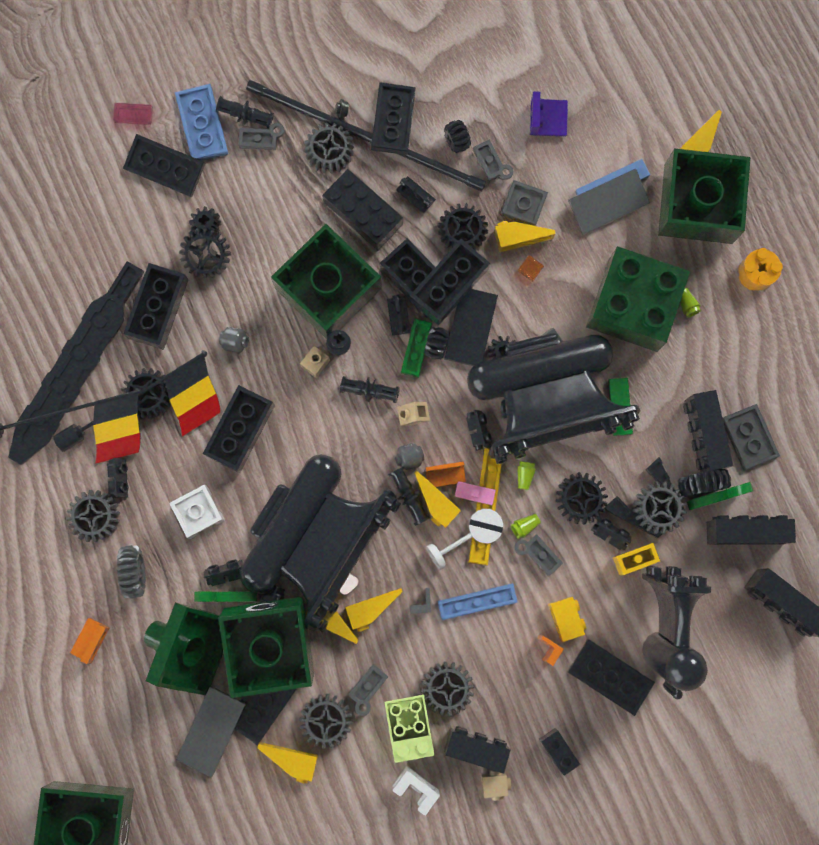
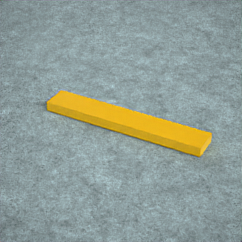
(489, 479)

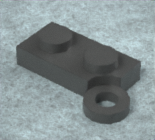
(260, 138)
(490, 161)
(540, 554)
(367, 688)

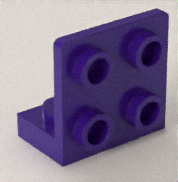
(548, 116)

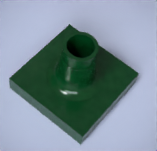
(185, 649)

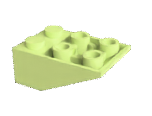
(409, 728)

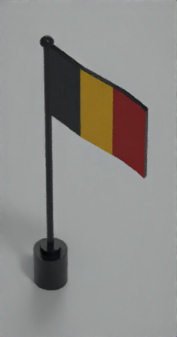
(188, 391)
(113, 423)

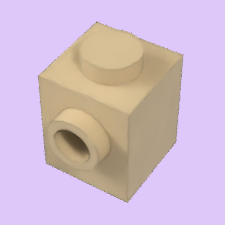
(312, 367)
(413, 413)
(495, 785)

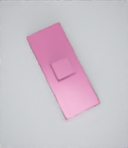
(475, 493)

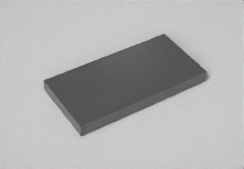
(608, 201)
(211, 731)

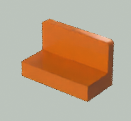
(446, 474)
(89, 640)
(553, 652)

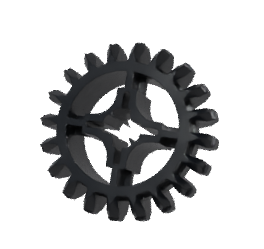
(453, 216)
(198, 250)
(144, 400)
(704, 482)
(581, 506)

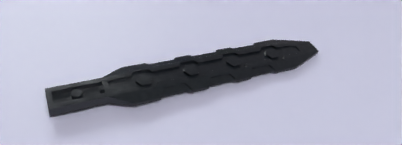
(74, 365)

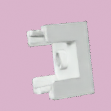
(196, 511)
(419, 784)

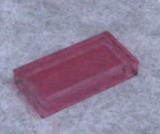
(133, 113)

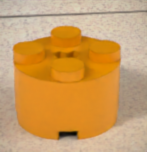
(765, 261)

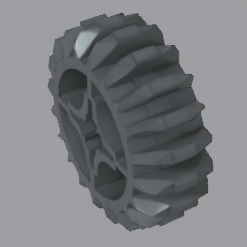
(314, 142)
(653, 501)
(76, 517)
(131, 572)
(449, 706)
(324, 739)

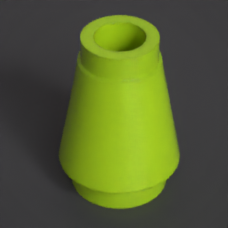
(689, 304)
(525, 474)
(525, 525)

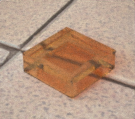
(530, 268)

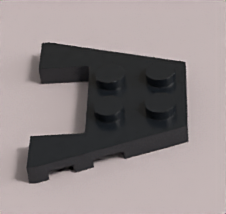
(622, 511)

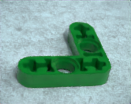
(720, 496)
(210, 596)

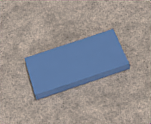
(201, 122)

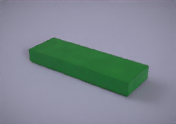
(416, 348)
(620, 395)

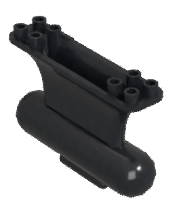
(549, 392)
(313, 537)
(669, 649)

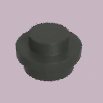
(342, 108)

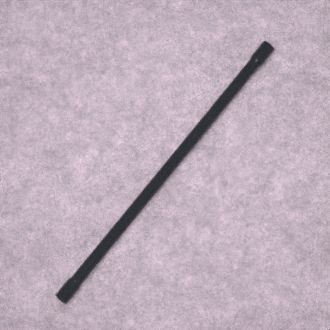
(262, 90)

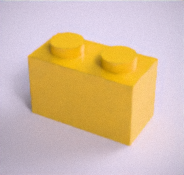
(636, 559)
(567, 619)

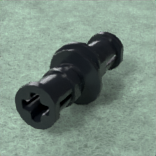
(244, 112)
(333, 338)
(369, 389)
(409, 496)

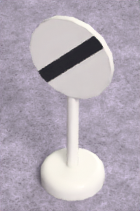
(483, 527)

